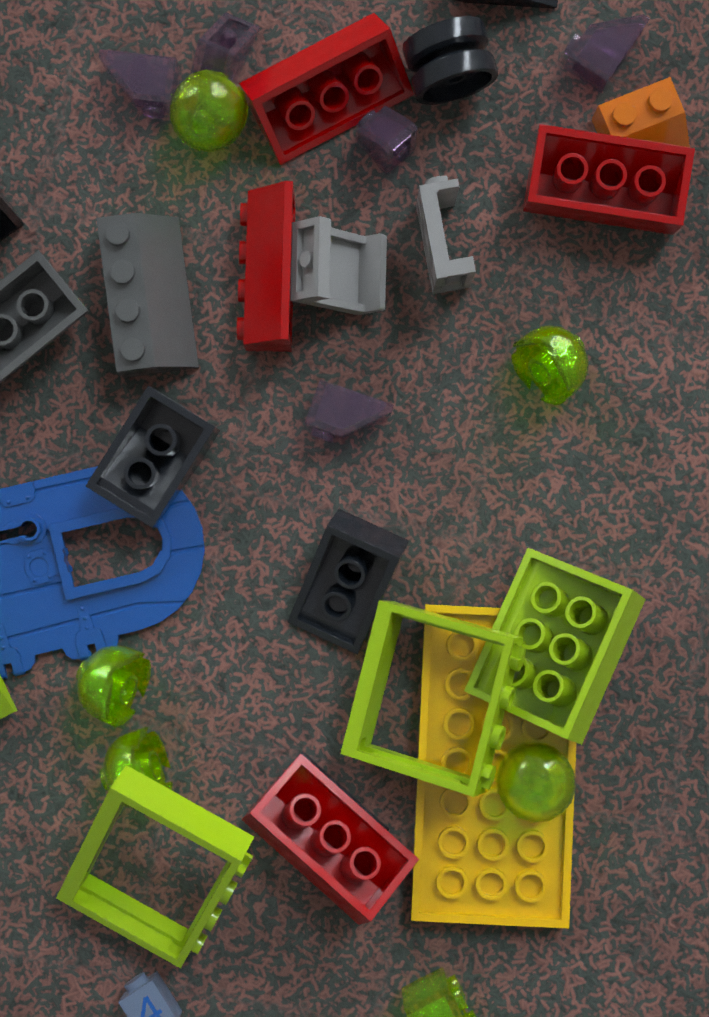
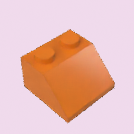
(645, 114)

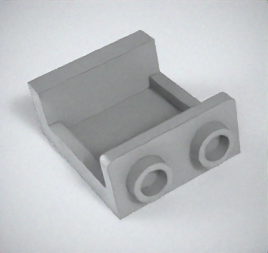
(337, 268)
(443, 273)

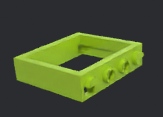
(372, 687)
(127, 914)

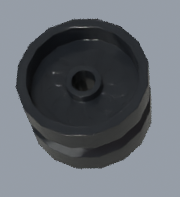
(450, 60)

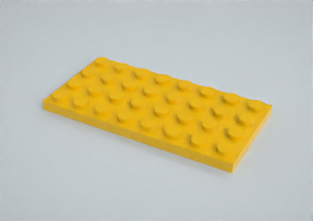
(471, 850)

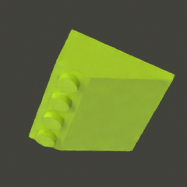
(572, 642)

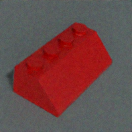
(327, 87)
(609, 179)
(268, 268)
(330, 840)

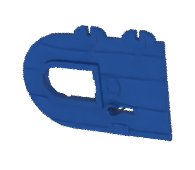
(37, 588)

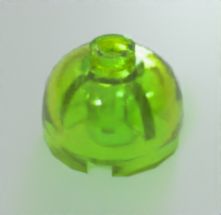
(208, 111)
(551, 360)
(110, 682)
(139, 751)
(535, 782)

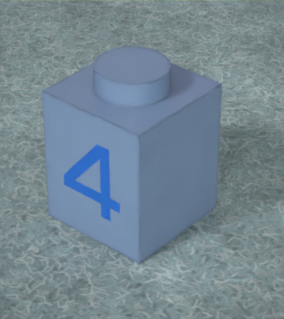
(148, 998)

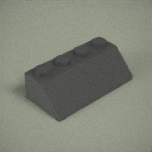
(147, 294)
(33, 311)

